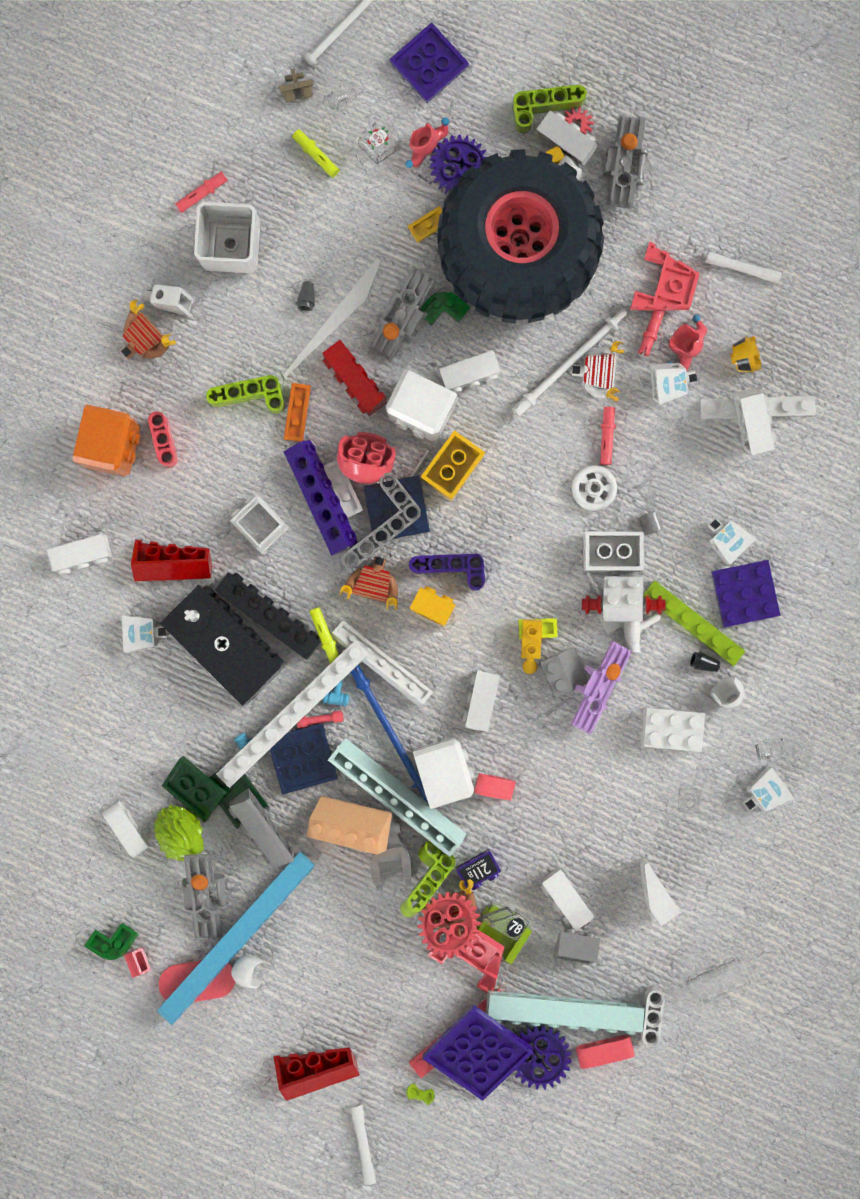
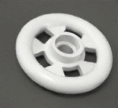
(581, 478)

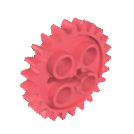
(453, 942)

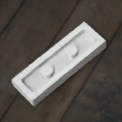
(343, 489)

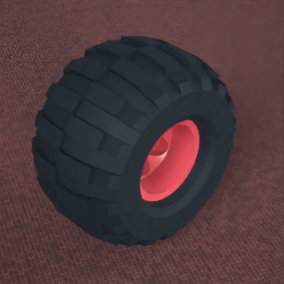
(539, 196)

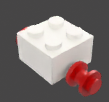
(623, 600)

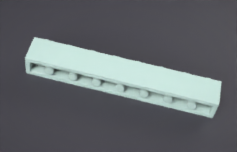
(397, 797)
(565, 1011)

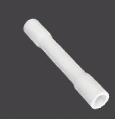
(763, 273)
(367, 1166)

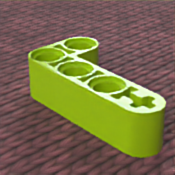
(548, 95)
(244, 395)
(426, 883)

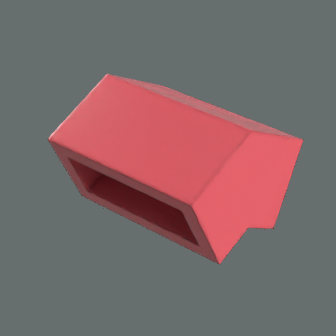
(137, 962)

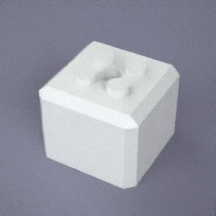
(224, 222)
(420, 406)
(444, 772)

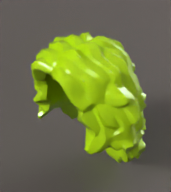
(178, 832)

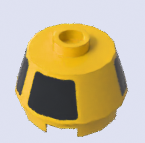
(746, 355)

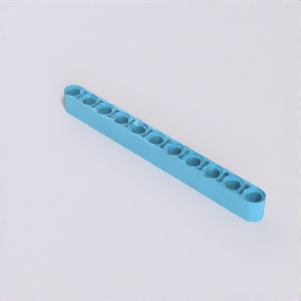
(235, 938)

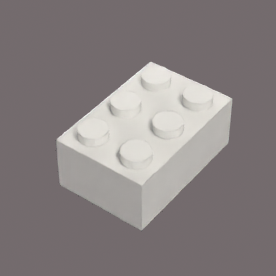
(754, 421)
(613, 551)
(672, 729)

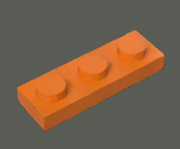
(297, 412)

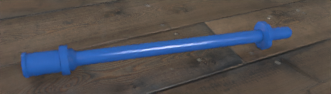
(363, 684)

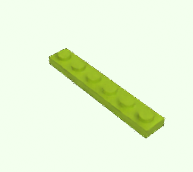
(696, 625)

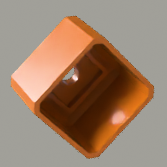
(106, 441)

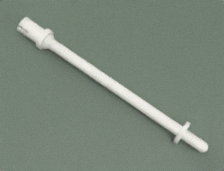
(530, 398)

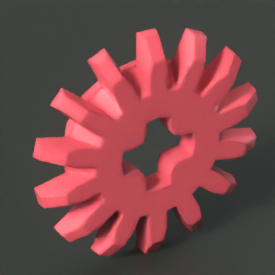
(580, 116)

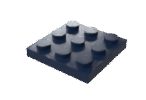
(381, 508)
(303, 759)

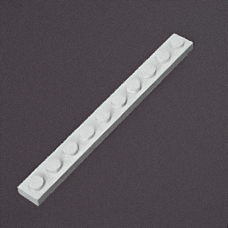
(292, 713)

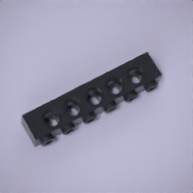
(227, 590)

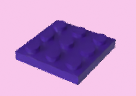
(429, 62)
(745, 593)

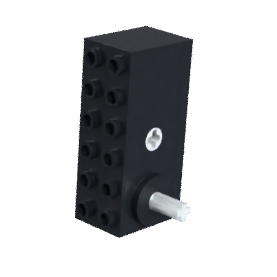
(200, 627)

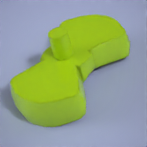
(426, 1096)

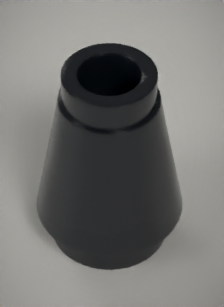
(703, 662)

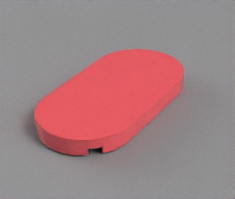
(177, 973)

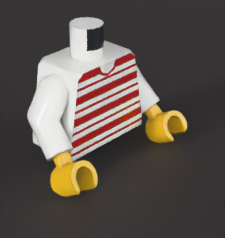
(599, 371)

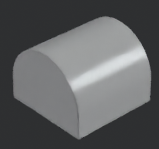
(651, 523)

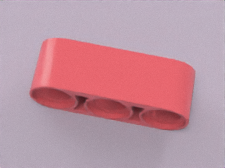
(157, 432)
(494, 786)
(605, 1051)

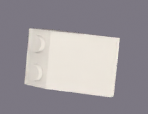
(658, 902)

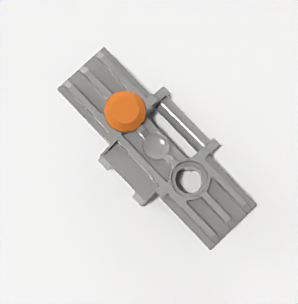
(619, 160)
(407, 316)
(196, 894)

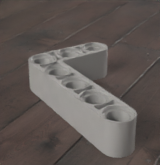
(386, 526)

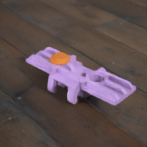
(600, 687)

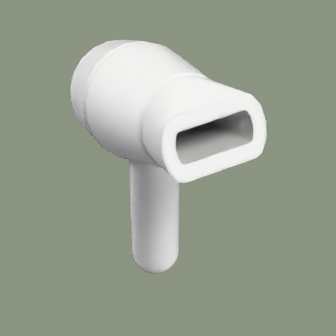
(633, 629)

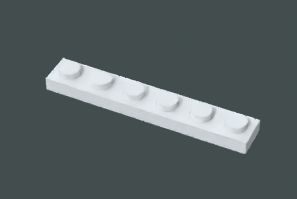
(778, 407)
(384, 665)

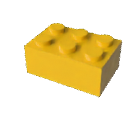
(452, 465)
(432, 606)

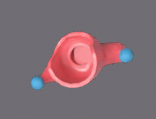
(425, 140)
(688, 342)

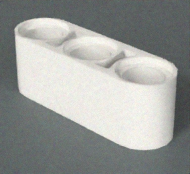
(126, 829)
(652, 1025)

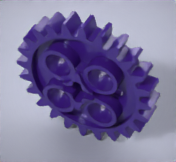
(462, 149)
(554, 1047)

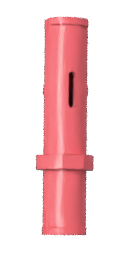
(202, 191)
(650, 335)
(607, 435)

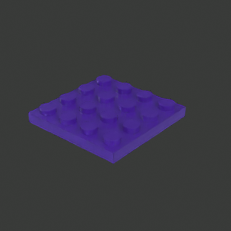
(477, 1052)

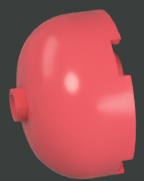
(361, 466)

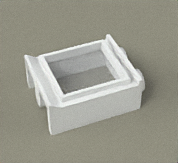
(259, 523)

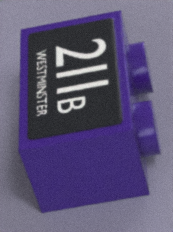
(479, 869)

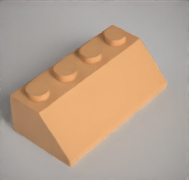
(350, 825)

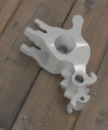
(393, 860)

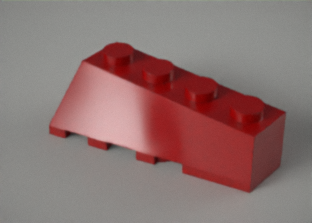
(354, 378)
(169, 562)
(314, 1071)

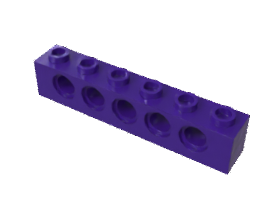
(313, 491)

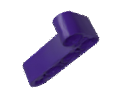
(447, 568)

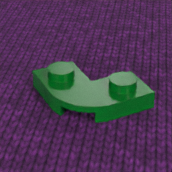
(447, 303)
(112, 948)

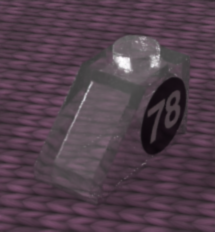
(507, 921)

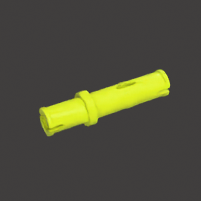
(309, 146)
(328, 643)

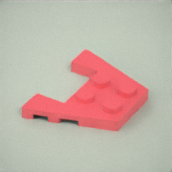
(674, 286)
(484, 956)

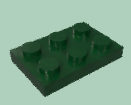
(194, 789)
(236, 789)

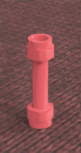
(336, 716)

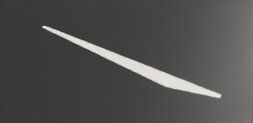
(342, 312)

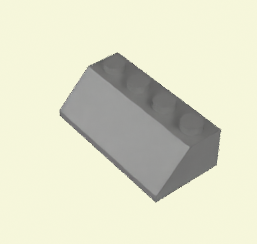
(261, 828)

